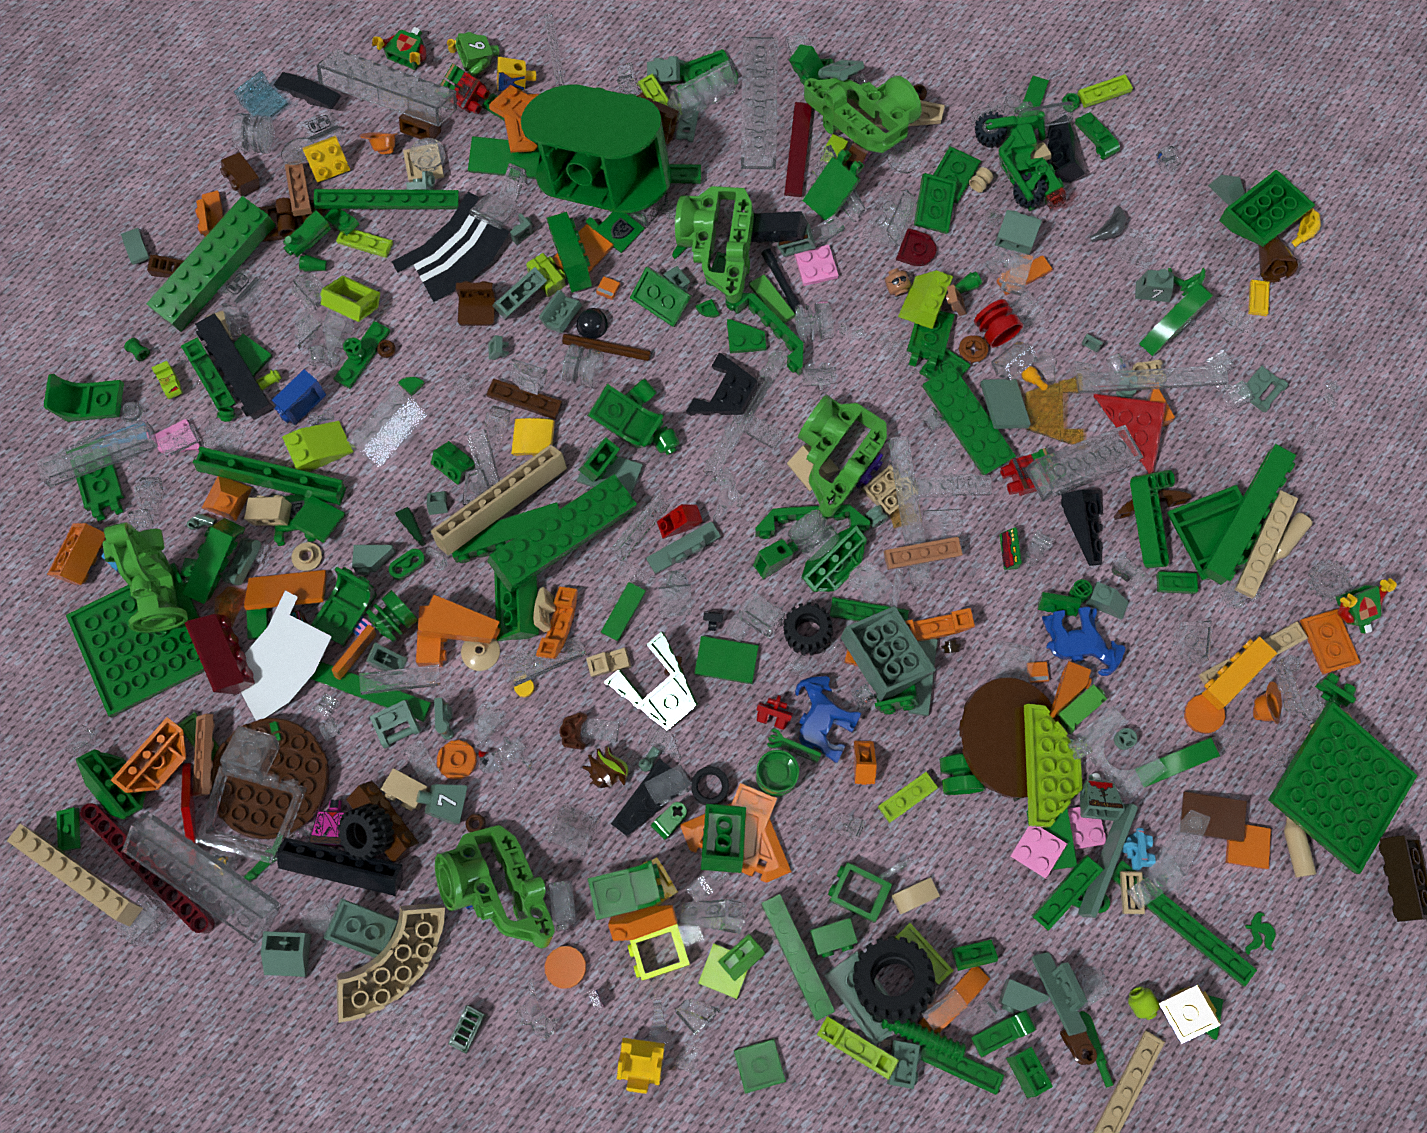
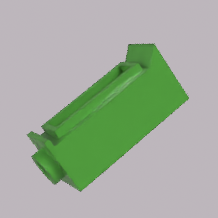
(1081, 708)

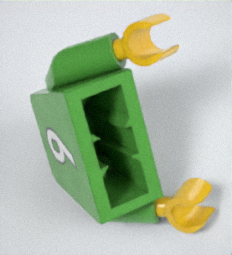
(473, 51)

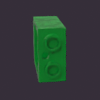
(880, 898)

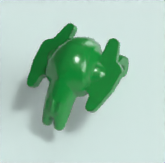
(1190, 283)

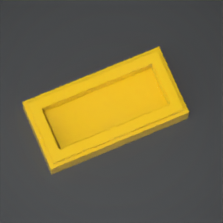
(1258, 297)

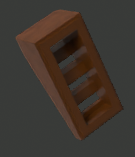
(156, 266)

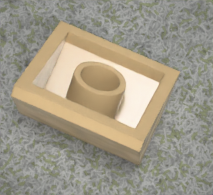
(803, 467)

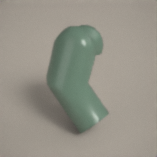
(200, 520)
(647, 763)

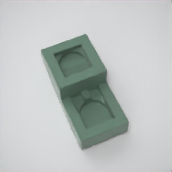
(135, 246)

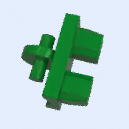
(1333, 693)

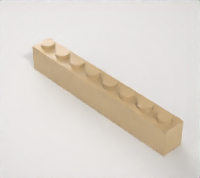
(498, 499)
(75, 875)

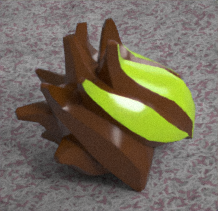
(606, 769)

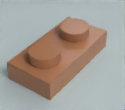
(956, 300)

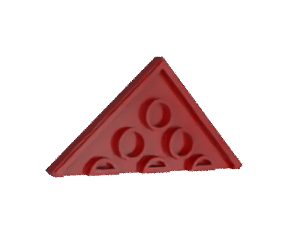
(1142, 420)
(187, 803)

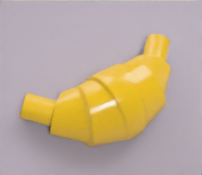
(1308, 227)

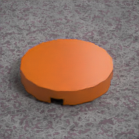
(1203, 715)
(456, 760)
(565, 967)

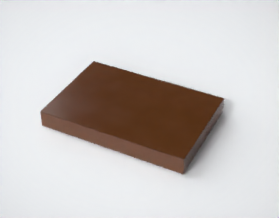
(1226, 815)

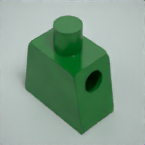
(774, 557)

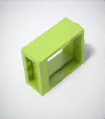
(366, 298)

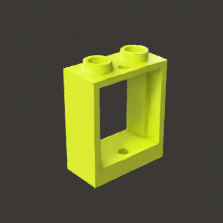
(639, 969)

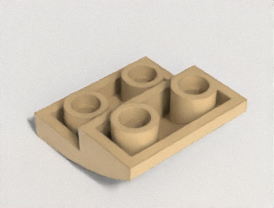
(883, 490)

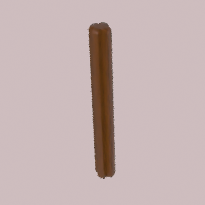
(607, 347)

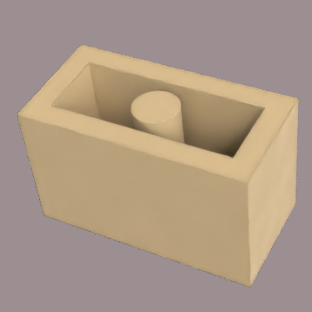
(268, 511)
(404, 789)

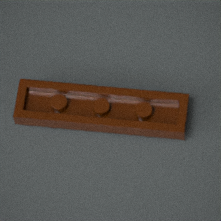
(528, 401)

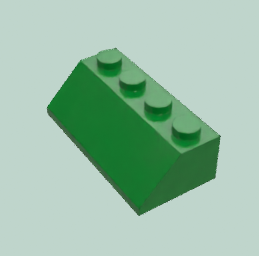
(515, 610)

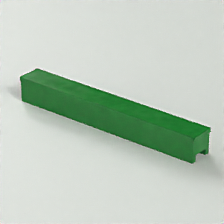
(269, 475)

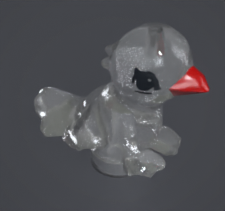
(509, 752)

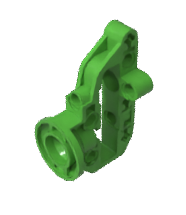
(893, 101)
(697, 222)
(829, 426)
(148, 575)
(462, 877)

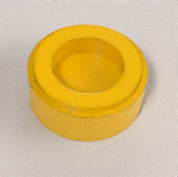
(525, 689)

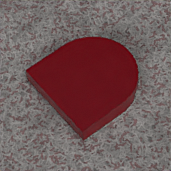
(916, 248)

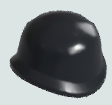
(592, 323)

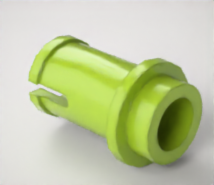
(269, 379)

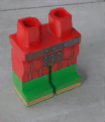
(469, 91)
(1016, 469)

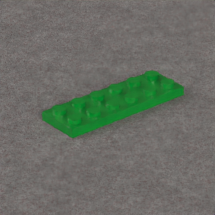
(968, 421)

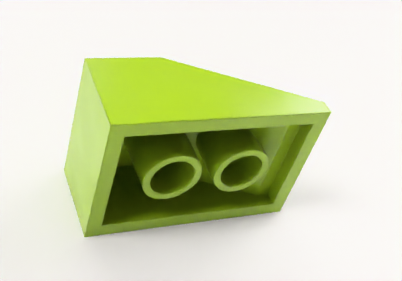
(317, 445)

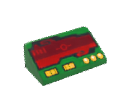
(1010, 549)

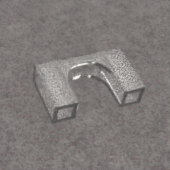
(1127, 781)

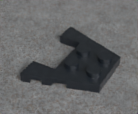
(731, 395)

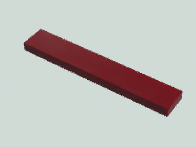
(798, 149)

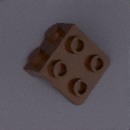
(476, 303)

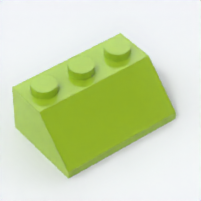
(926, 298)

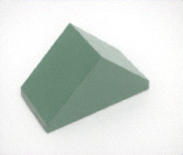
(1227, 188)
(385, 659)

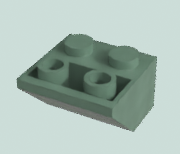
(1018, 232)
(285, 953)

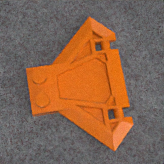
(510, 106)
(759, 838)

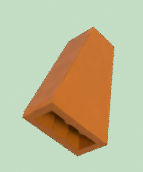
(457, 622)

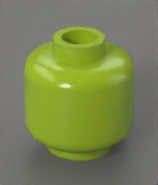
(1143, 1003)

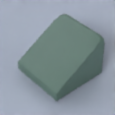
(1092, 342)
(437, 503)

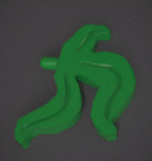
(1264, 928)

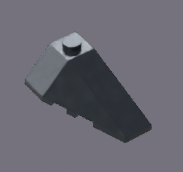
(1064, 152)
(1082, 513)

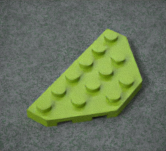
(1050, 767)

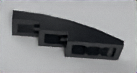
(306, 89)

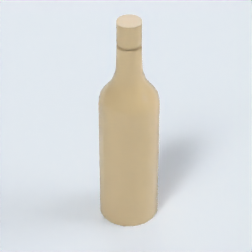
(1291, 536)
(1299, 850)

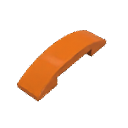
(560, 623)
(942, 626)
(968, 987)

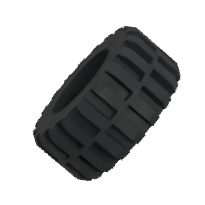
(885, 954)

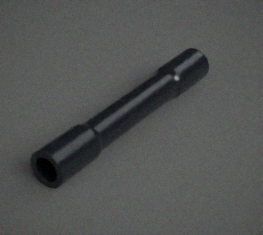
(772, 263)

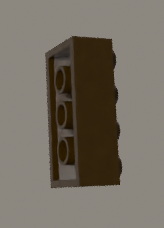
(1406, 876)

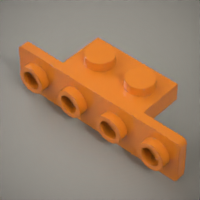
(209, 211)

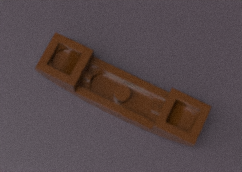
(1172, 498)

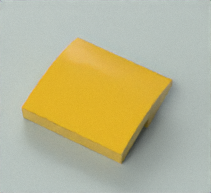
(532, 436)

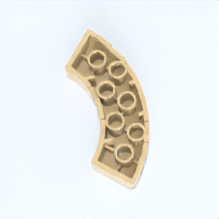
(396, 967)

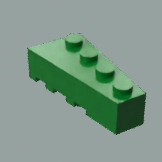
(570, 251)
(212, 560)

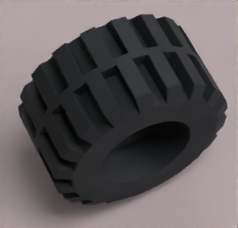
(808, 614)
(365, 831)

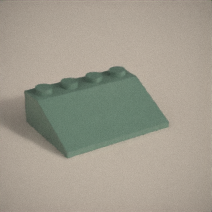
(887, 653)

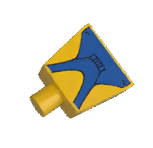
(513, 73)

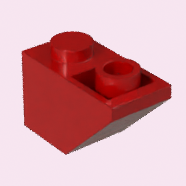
(679, 520)

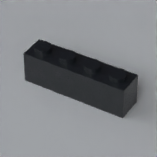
(778, 227)

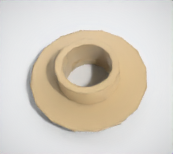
(310, 564)

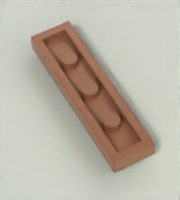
(298, 189)
(922, 553)
(202, 757)

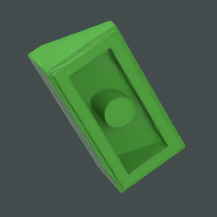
(741, 957)

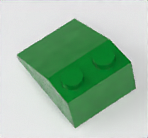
(723, 838)

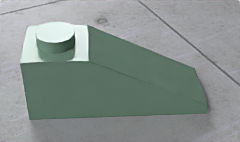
(519, 293)

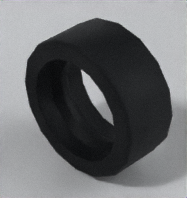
(710, 771)

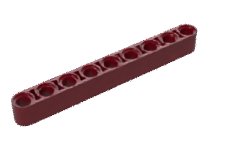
(165, 892)

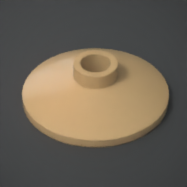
(483, 660)

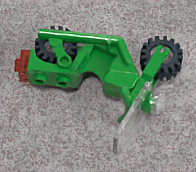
(1024, 173)

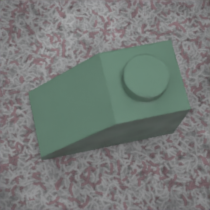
(371, 557)
(1107, 600)
(1019, 997)

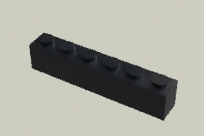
(233, 366)
(339, 866)

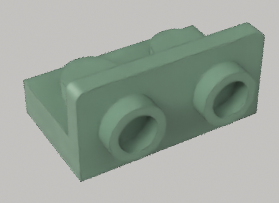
(906, 1072)

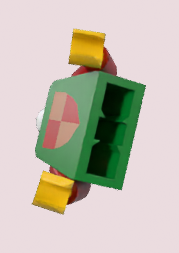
(403, 47)
(1363, 604)

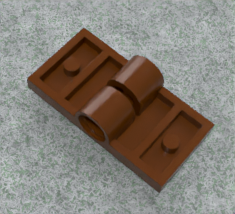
(283, 217)

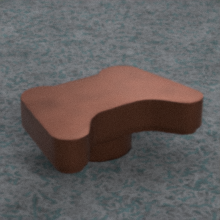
(571, 731)

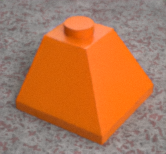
(227, 498)

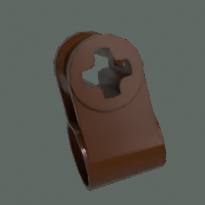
(1078, 1044)

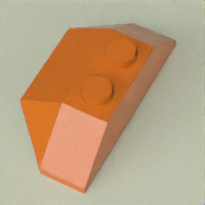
(154, 760)

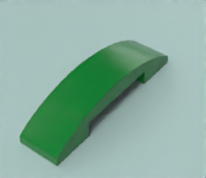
(208, 373)

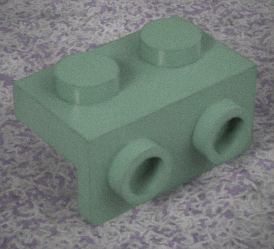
(665, 70)
(559, 312)

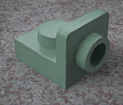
(426, 183)
(521, 231)

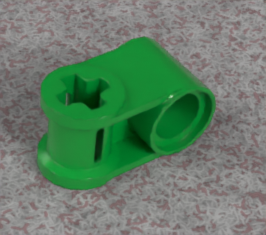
(667, 823)

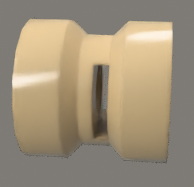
(982, 178)

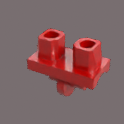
(782, 716)

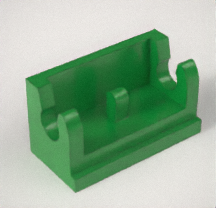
(1029, 1072)

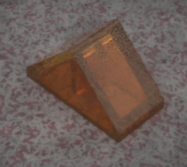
(229, 603)

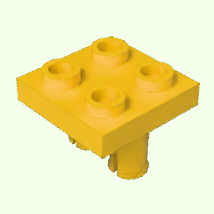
(326, 159)

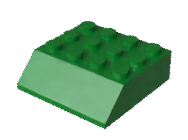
(1203, 523)

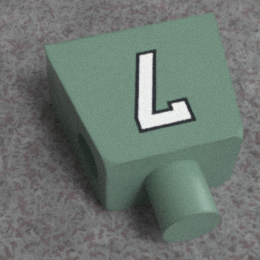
(1155, 285)
(444, 802)

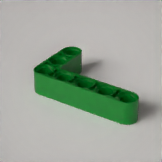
(1149, 516)

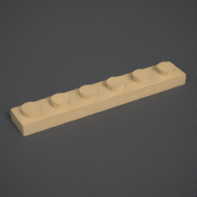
(1266, 544)

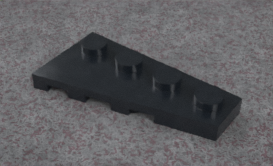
(640, 804)

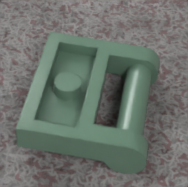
(841, 69)
(1258, 384)
(442, 716)
(391, 718)

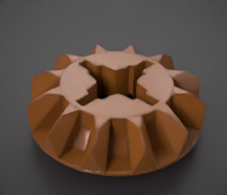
(979, 345)

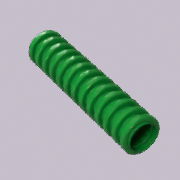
(928, 1038)

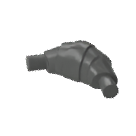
(1112, 227)

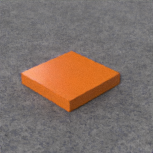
(1253, 850)

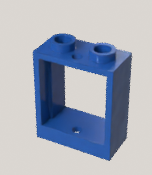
(298, 397)

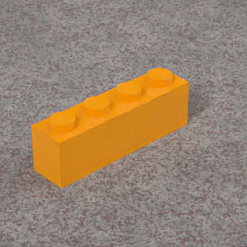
(1238, 673)

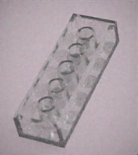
(1083, 462)

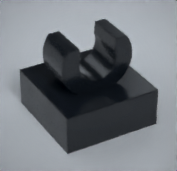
(713, 618)

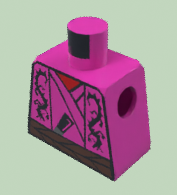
(326, 824)

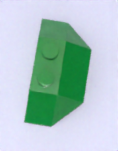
(834, 567)
(97, 771)

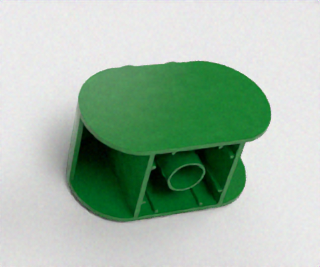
(598, 147)

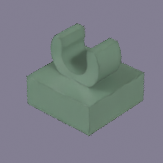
(496, 346)

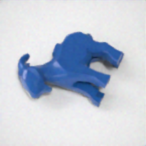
(1081, 642)
(822, 717)

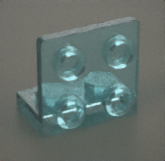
(259, 97)

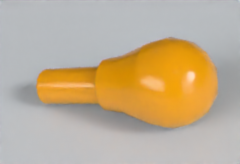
(1032, 376)

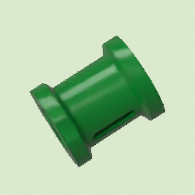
(136, 349)

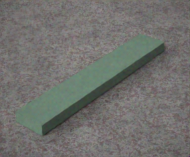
(1107, 861)

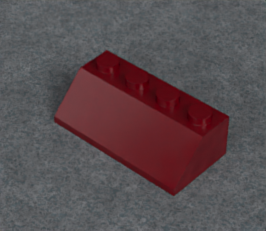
(220, 654)

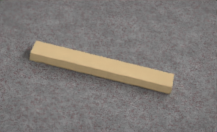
(1279, 642)
(1130, 1084)

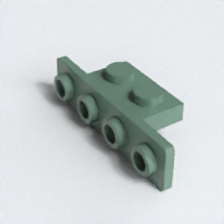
(683, 547)
(1063, 991)

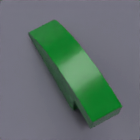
(1176, 319)

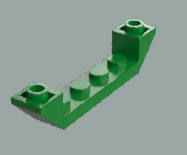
(780, 330)
(766, 527)

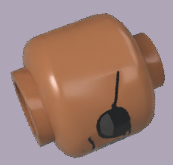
(897, 282)

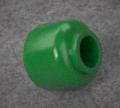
(666, 440)

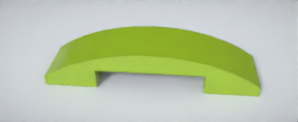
(858, 1048)

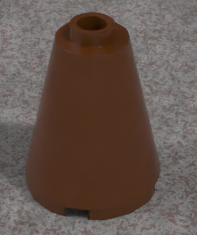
(1276, 261)

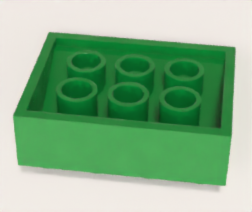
(1266, 209)

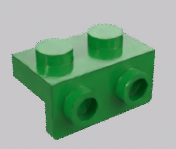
(452, 462)

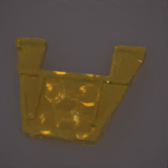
(1046, 412)

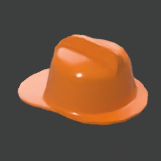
(380, 142)
(1268, 705)

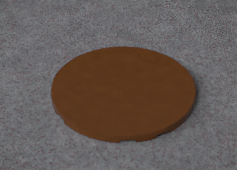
(995, 734)
(259, 809)

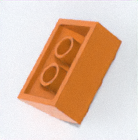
(77, 554)

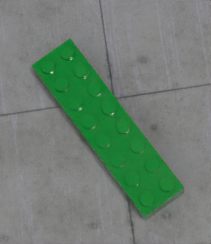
(211, 264)
(561, 533)

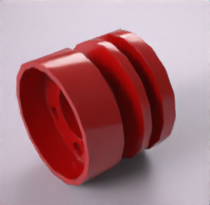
(998, 323)

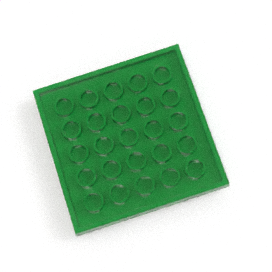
(128, 663)
(1343, 787)

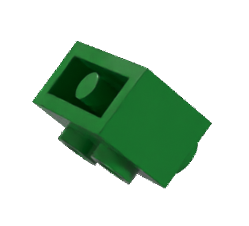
(806, 63)
(599, 459)
(833, 937)

